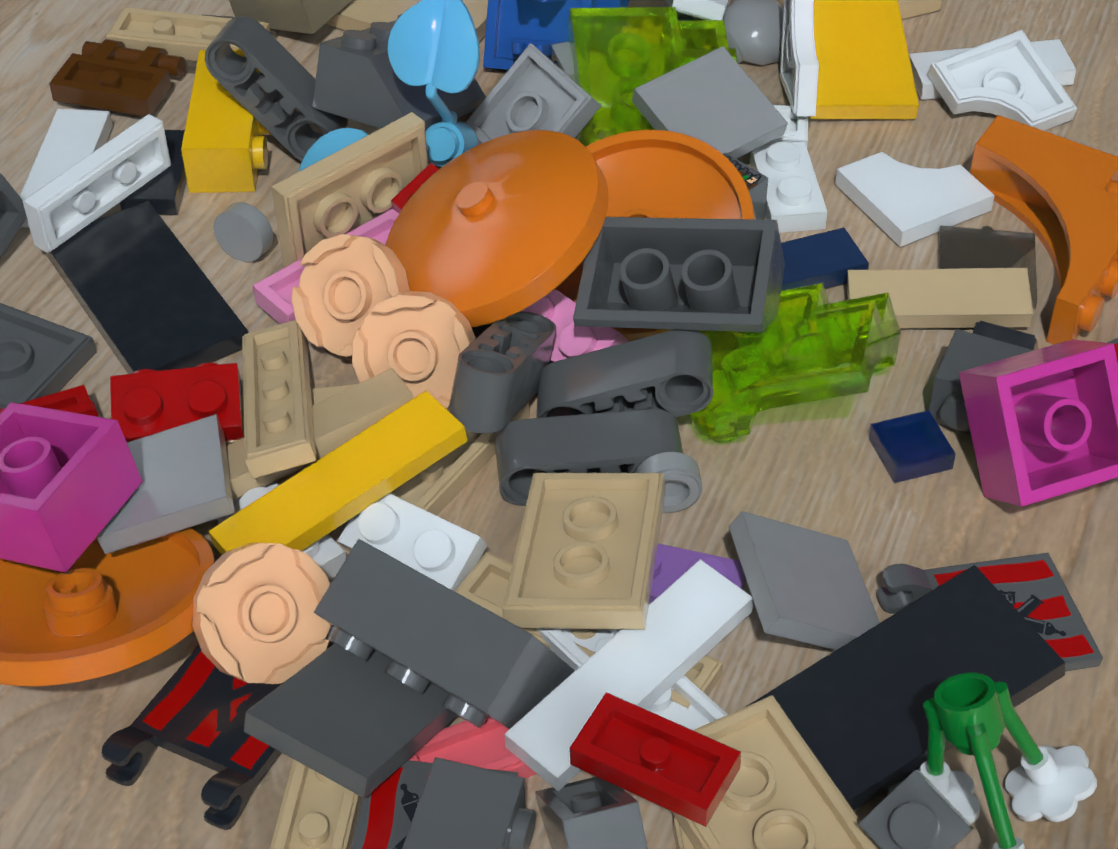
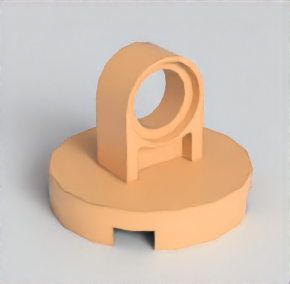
(341, 286)
(415, 337)
(258, 612)

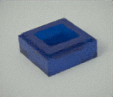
(911, 446)

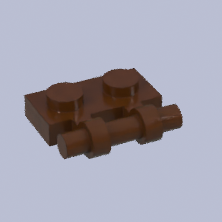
(117, 77)

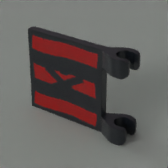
(202, 720)

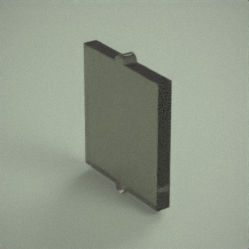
(988, 249)

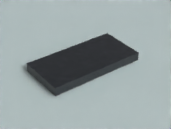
(147, 293)
(867, 698)

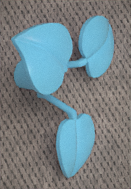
(429, 47)

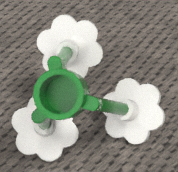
(972, 716)

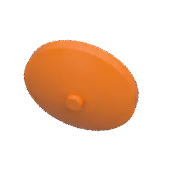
(664, 178)
(502, 223)
(100, 612)

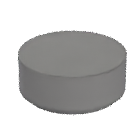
(243, 232)
(681, 478)

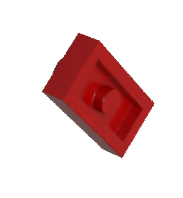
(655, 758)

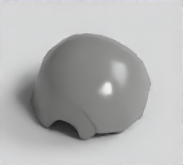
(755, 30)

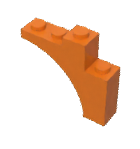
(1069, 203)

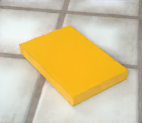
(862, 61)

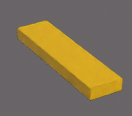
(346, 478)

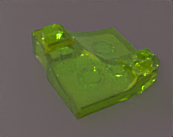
(627, 48)
(802, 357)

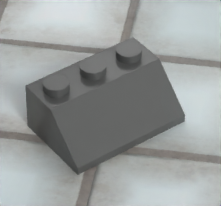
(362, 86)
(682, 275)
(438, 639)

